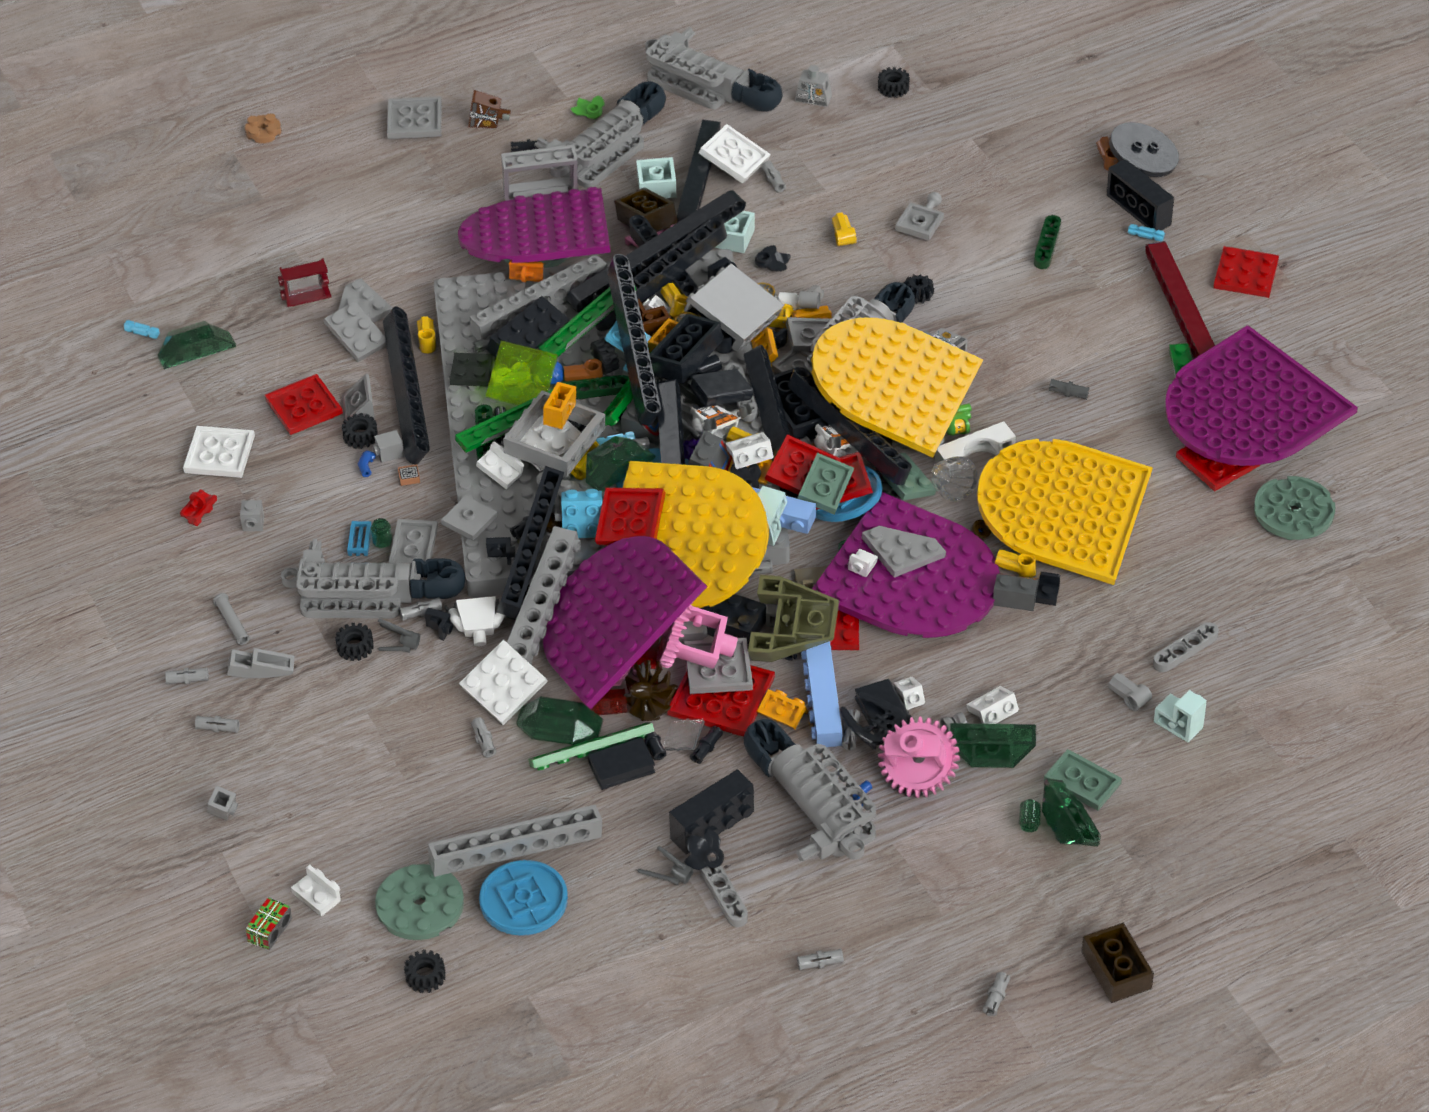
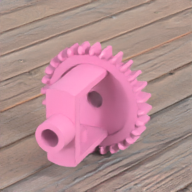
(672, 648)
(918, 741)

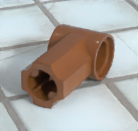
(1106, 153)
(591, 369)

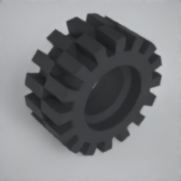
(891, 89)
(606, 354)
(359, 423)
(352, 633)
(424, 961)

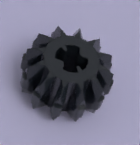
(921, 287)

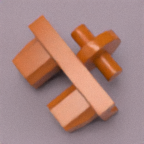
(526, 271)

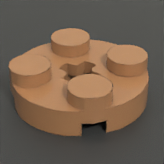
(255, 125)

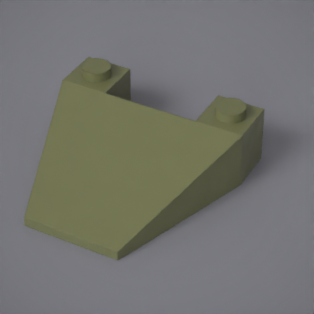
(801, 622)

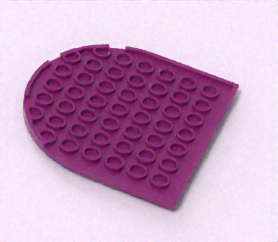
(538, 227)
(1251, 403)
(924, 601)
(615, 612)

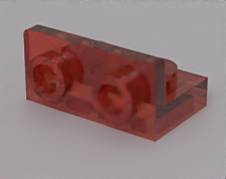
(611, 703)

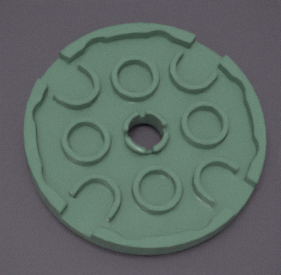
(1277, 497)
(419, 921)

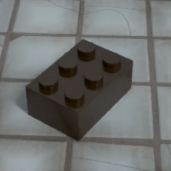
(655, 208)
(1117, 962)

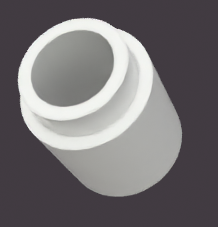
(789, 298)

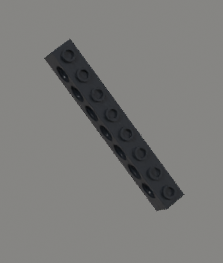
(530, 542)

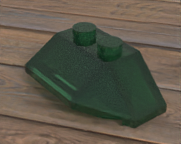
(193, 343)
(611, 460)
(559, 721)
(993, 743)
(1068, 816)

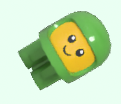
(960, 422)

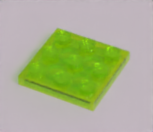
(520, 373)

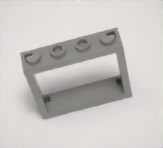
(537, 160)
(583, 415)

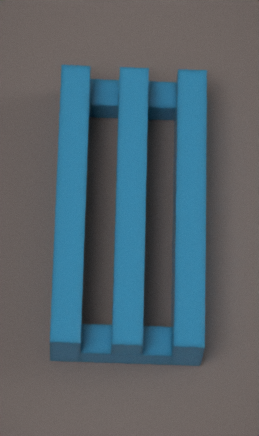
(361, 524)

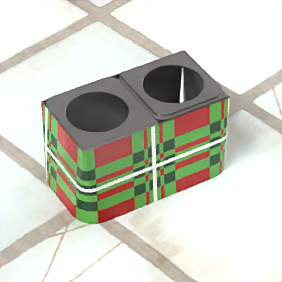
(268, 923)

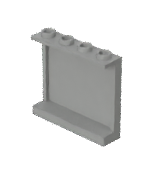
(737, 304)

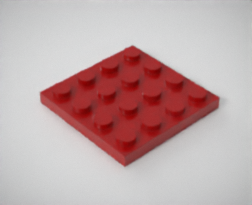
(727, 710)

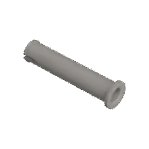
(231, 618)

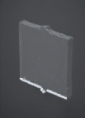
(683, 735)

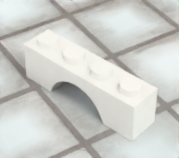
(987, 440)

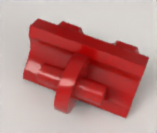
(198, 506)

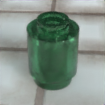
(381, 533)
(1029, 815)

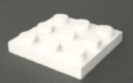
(734, 153)
(551, 439)
(219, 451)
(503, 682)

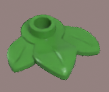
(590, 109)

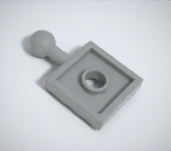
(914, 213)

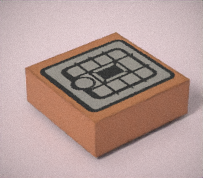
(409, 475)

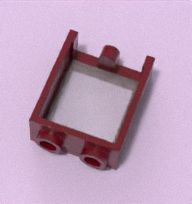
(304, 283)

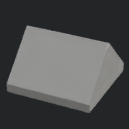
(358, 399)

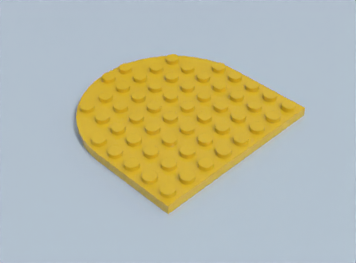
(893, 379)
(1063, 504)
(708, 522)

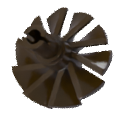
(649, 696)

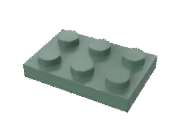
(826, 483)
(916, 485)
(1085, 779)

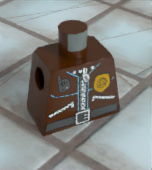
(486, 111)

